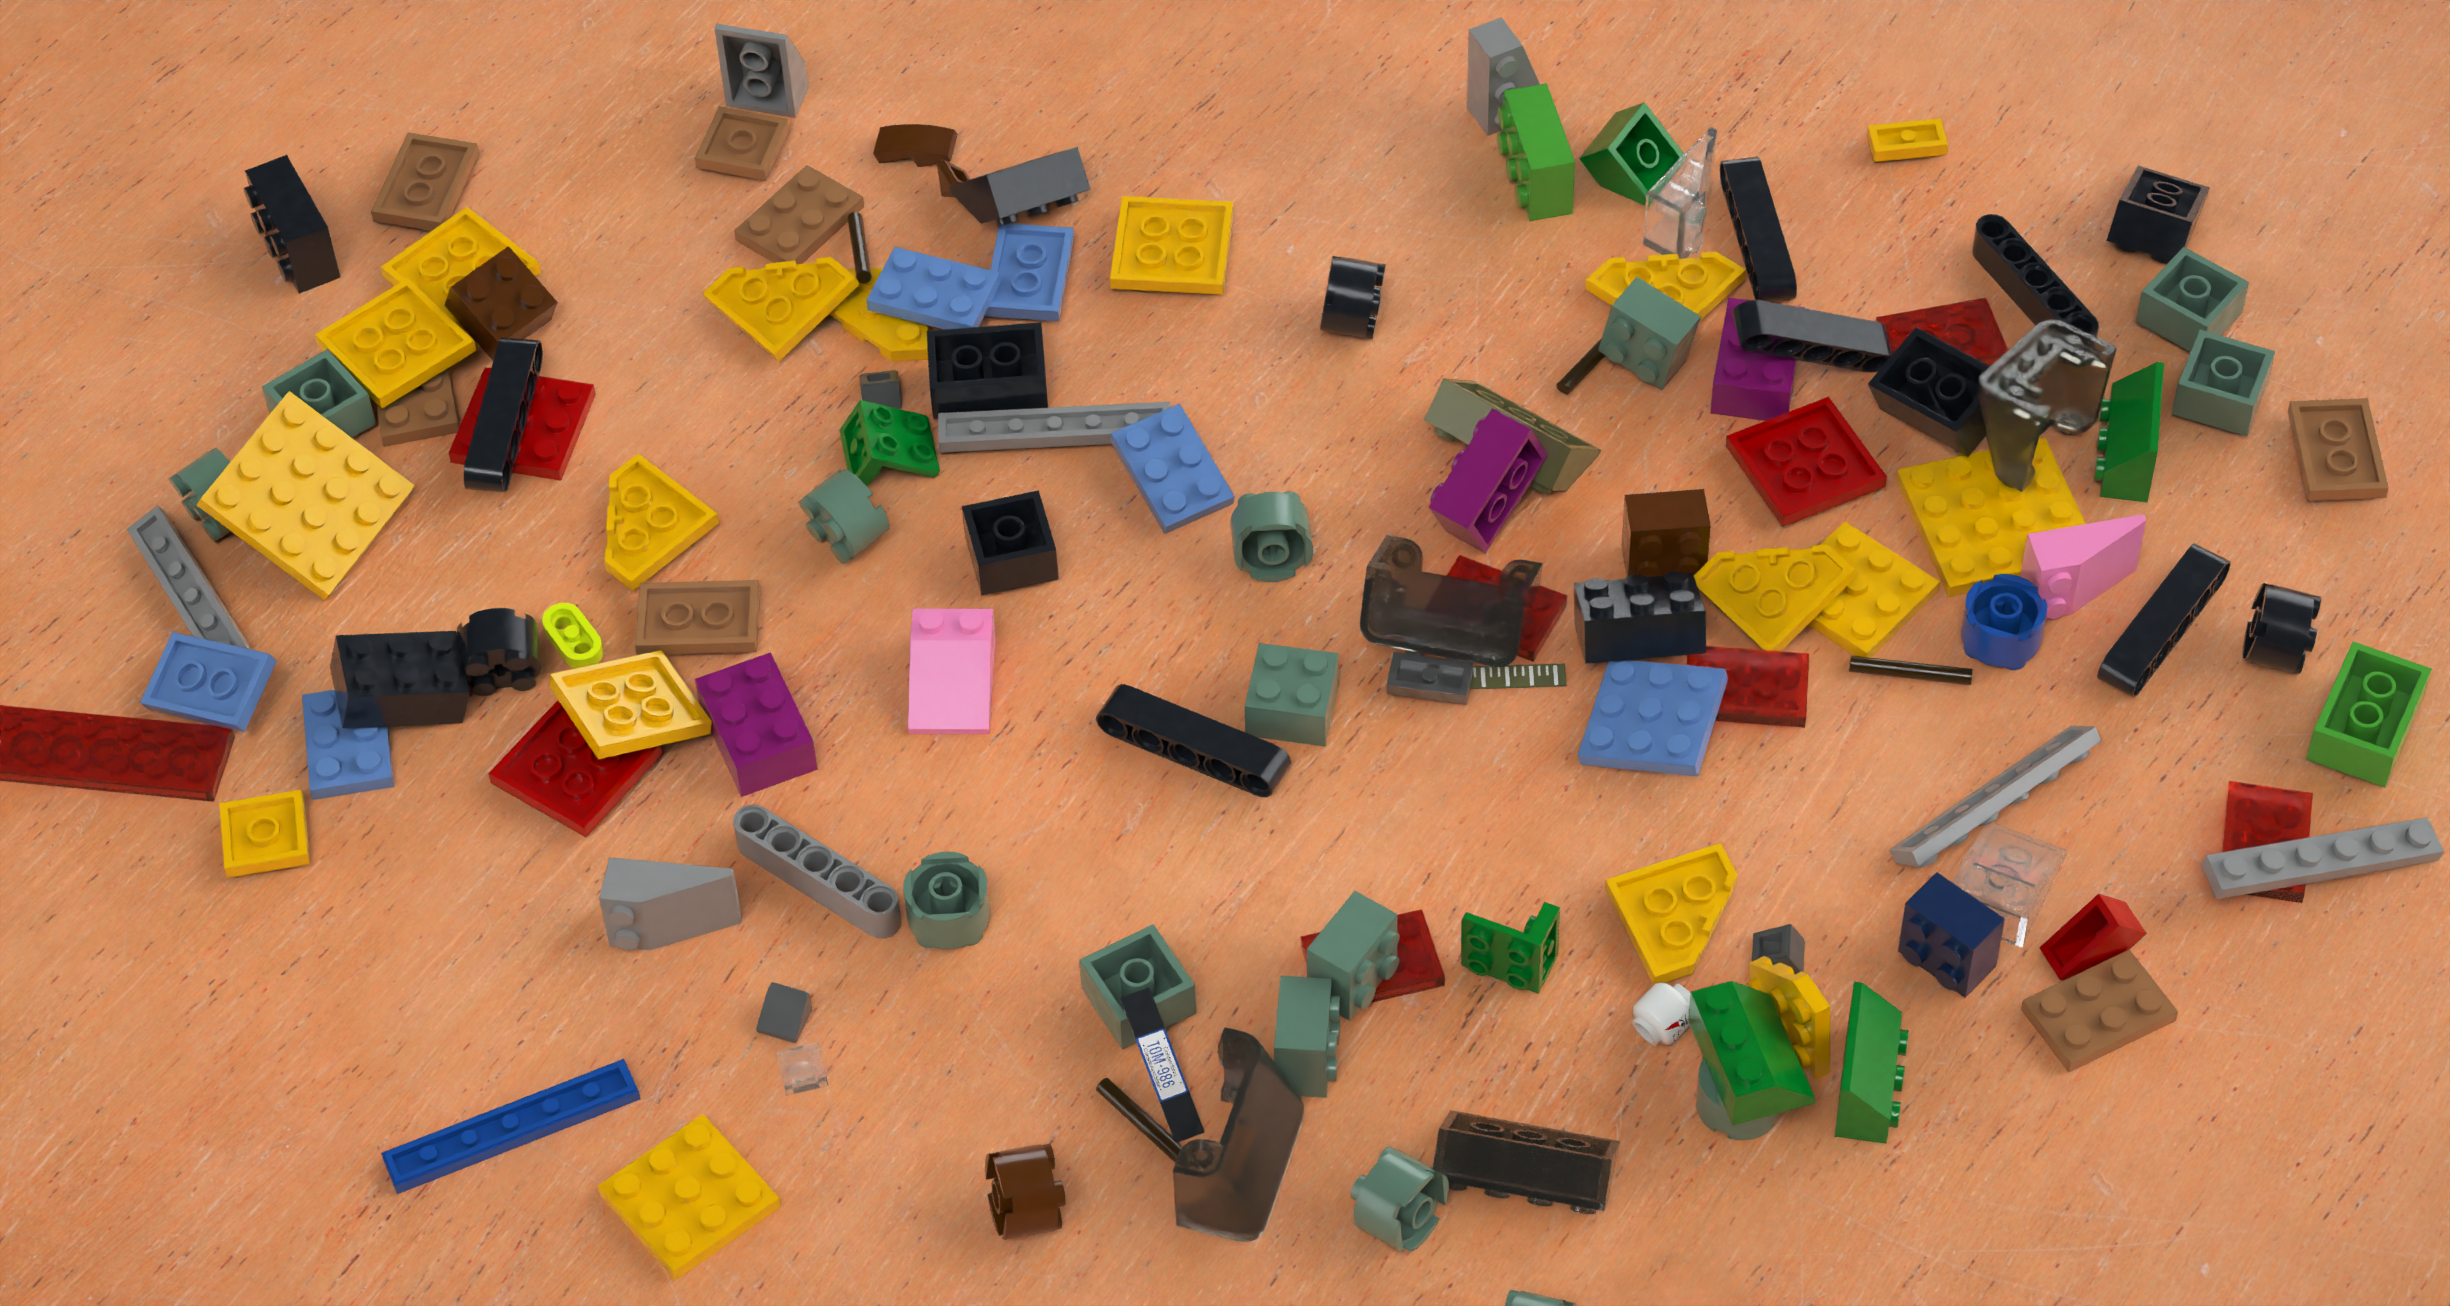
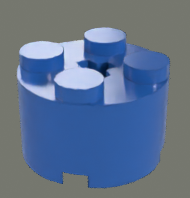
(2003, 621)

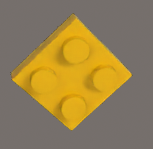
(264, 833)

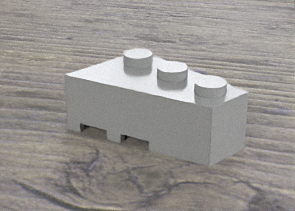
(1494, 65)

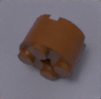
(1024, 1191)

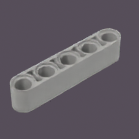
(833, 874)

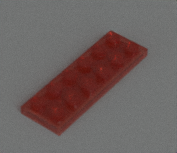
(112, 753)

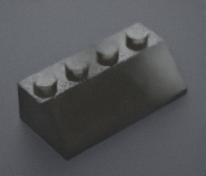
(1526, 1161)

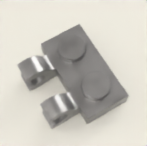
(1429, 677)

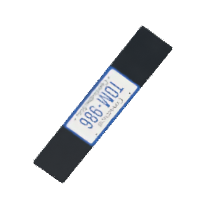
(1162, 1065)

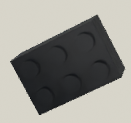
(291, 224)
(987, 368)
(1933, 390)
(1639, 617)
(399, 679)

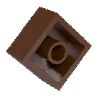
(500, 301)
(1665, 532)

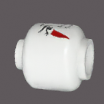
(1662, 1013)

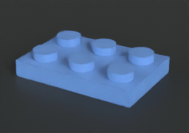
(1032, 271)
(933, 290)
(1172, 468)
(208, 681)
(343, 758)

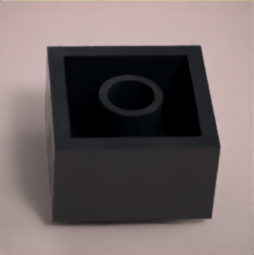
(1010, 542)

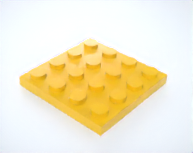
(306, 495)
(1978, 523)

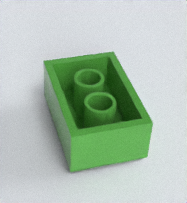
(1536, 152)
(2368, 714)

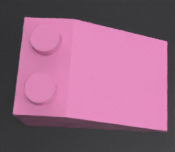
(2081, 561)
(951, 671)

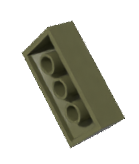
(1464, 402)

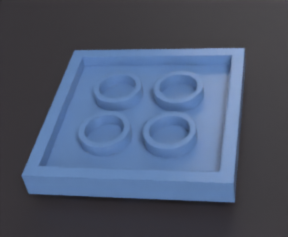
(1653, 717)

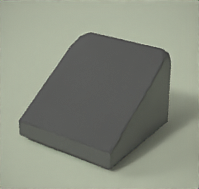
(881, 388)
(1780, 945)
(784, 1012)

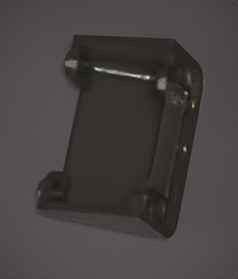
(2043, 381)
(1445, 612)
(1235, 1182)

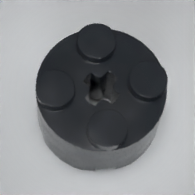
(1352, 297)
(2281, 628)
(499, 651)

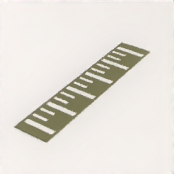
(1518, 676)

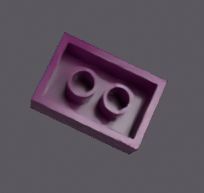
(1747, 381)
(1487, 480)
(756, 724)

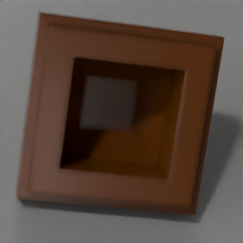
(949, 175)

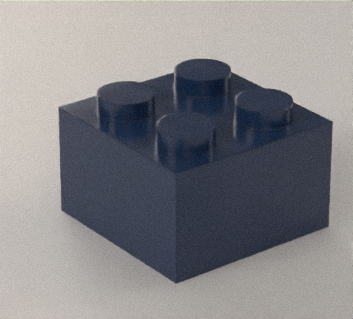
(1950, 935)

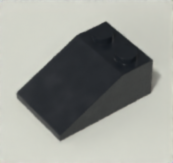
(2156, 214)

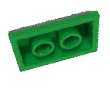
(2130, 435)
(1747, 1052)
(1870, 1068)

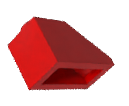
(2092, 936)

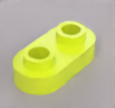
(575, 638)

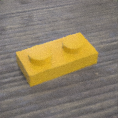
(1907, 140)

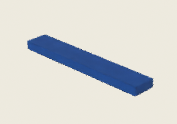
(510, 1126)

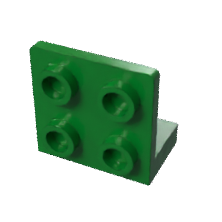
(887, 438)
(1509, 954)

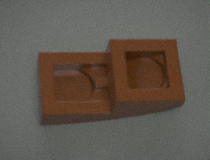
(921, 142)

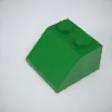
(1631, 153)

